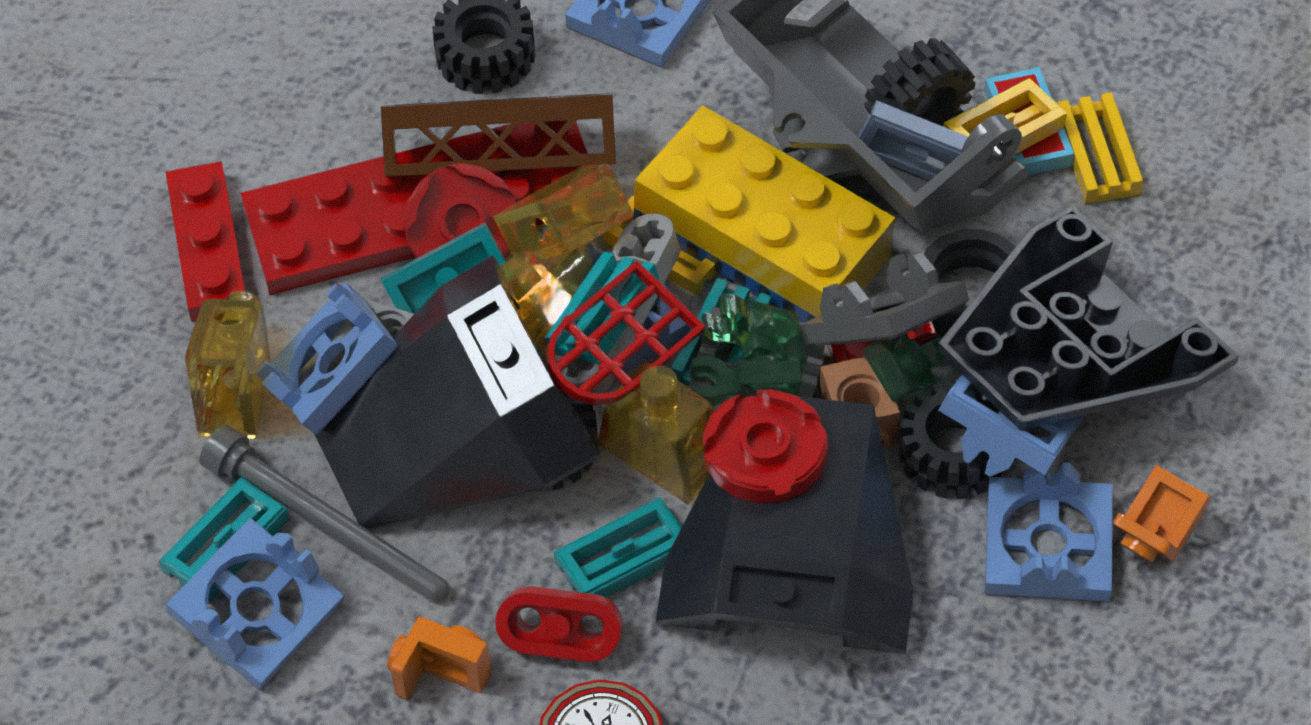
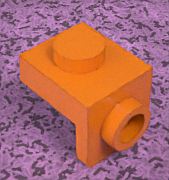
(1162, 516)
(442, 651)

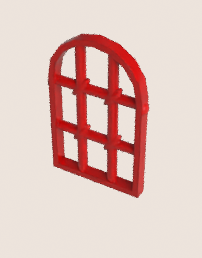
(642, 337)

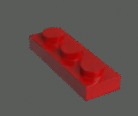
(204, 234)

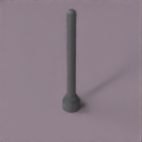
(230, 455)

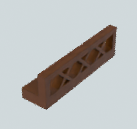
(499, 111)

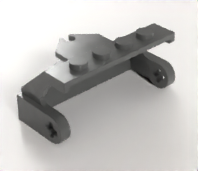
(818, 108)

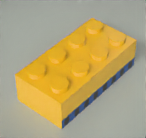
(762, 214)

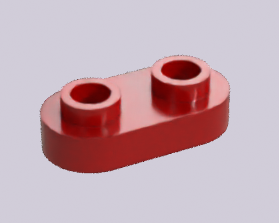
(561, 624)

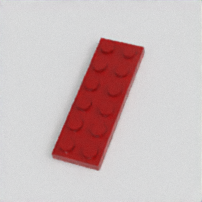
(355, 214)

